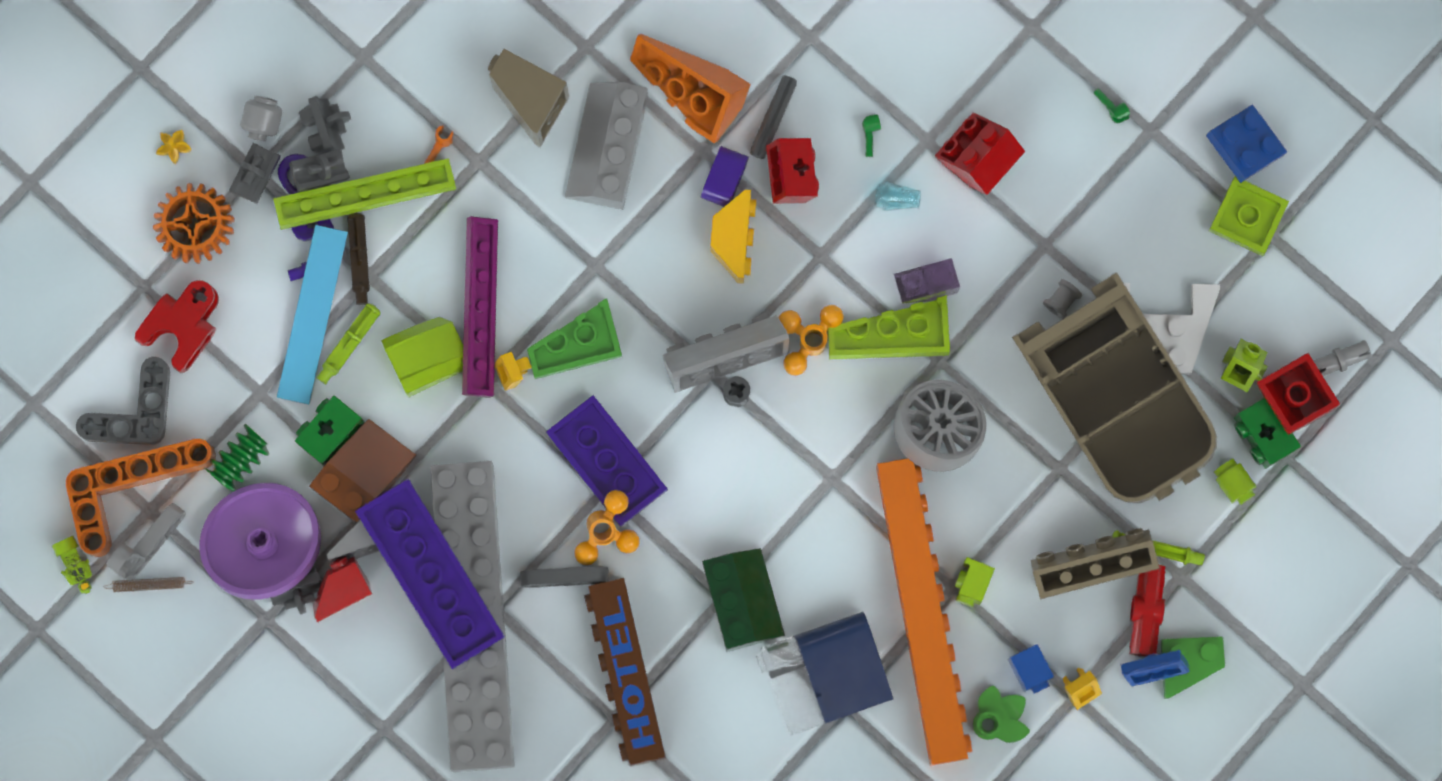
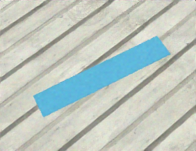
(312, 314)

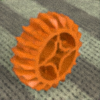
(182, 223)

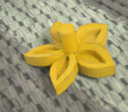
(173, 145)

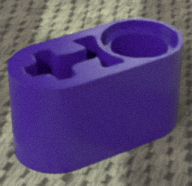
(724, 176)

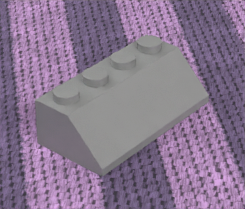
(607, 144)

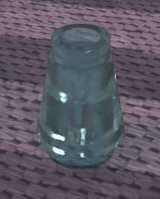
(895, 197)

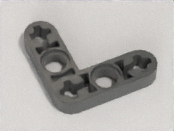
(135, 422)

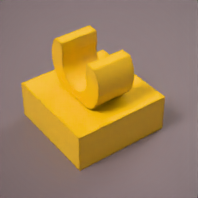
(511, 370)
(1082, 689)

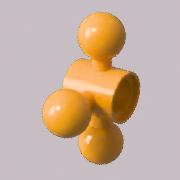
(830, 317)
(626, 540)

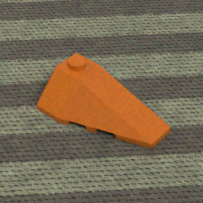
(699, 89)

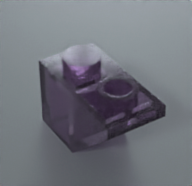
(927, 282)

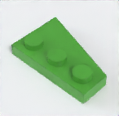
(578, 344)

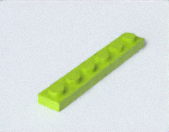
(364, 194)

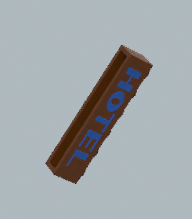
(626, 673)

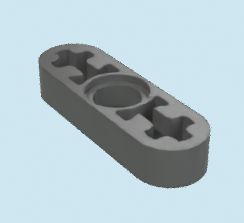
(564, 576)

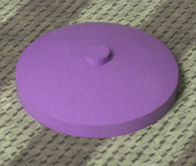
(260, 541)

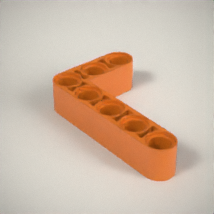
(126, 479)

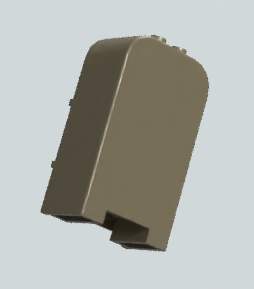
(1121, 395)

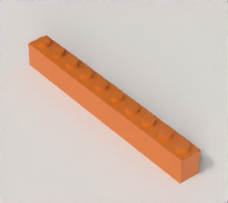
(922, 612)

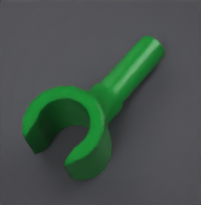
(1117, 113)
(870, 124)

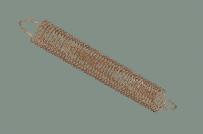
(150, 583)

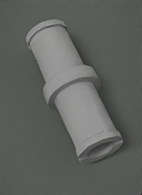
(1343, 358)

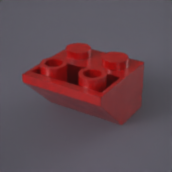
(980, 153)

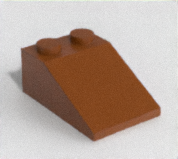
(362, 469)

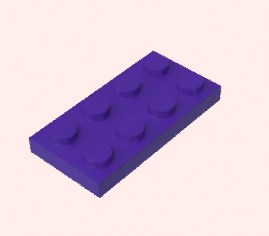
(606, 458)

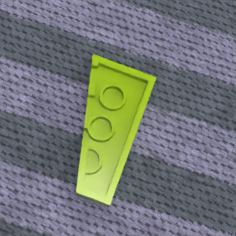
(899, 333)

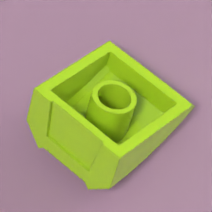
(425, 354)

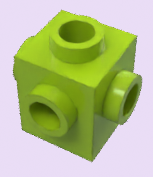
(1244, 365)

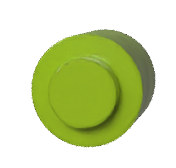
(1235, 482)

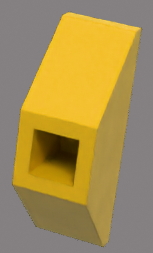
(732, 236)

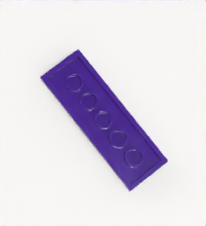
(430, 574)

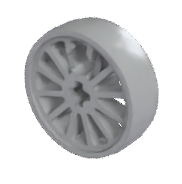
(939, 425)

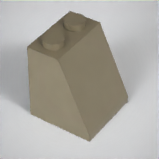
(529, 93)

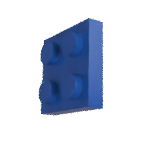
(1246, 143)

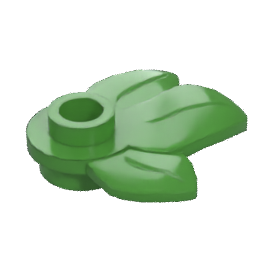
(1003, 713)

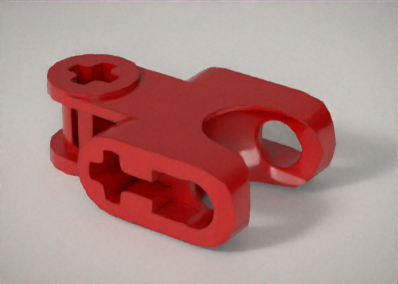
(185, 319)

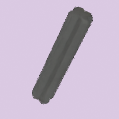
(773, 116)

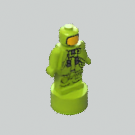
(76, 570)

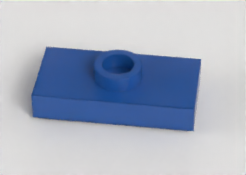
(1155, 668)

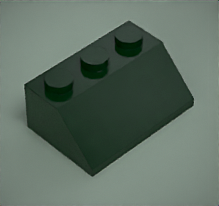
(743, 599)

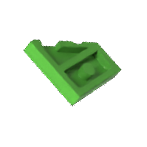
(1204, 659)

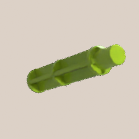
(349, 342)
(1173, 552)

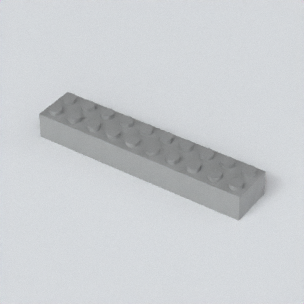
(479, 687)

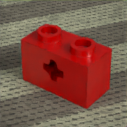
(792, 170)

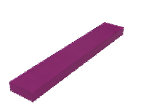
(480, 307)

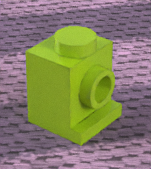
(973, 583)

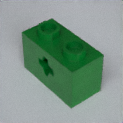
(344, 424)
(1265, 450)

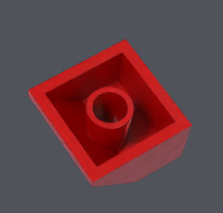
(1298, 394)

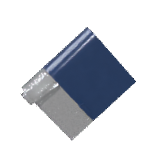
(826, 673)

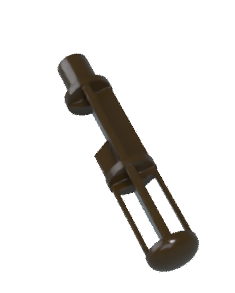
(358, 257)

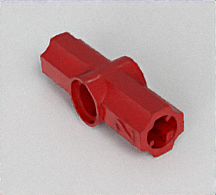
(1147, 612)

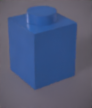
(1031, 669)

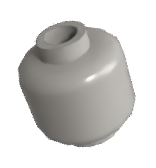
(261, 118)

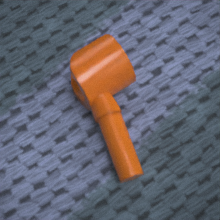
(440, 143)

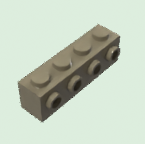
(1094, 563)

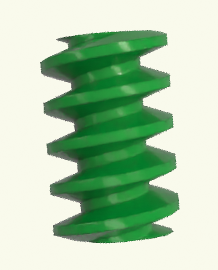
(238, 458)

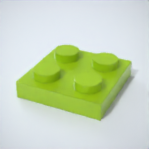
(1248, 216)

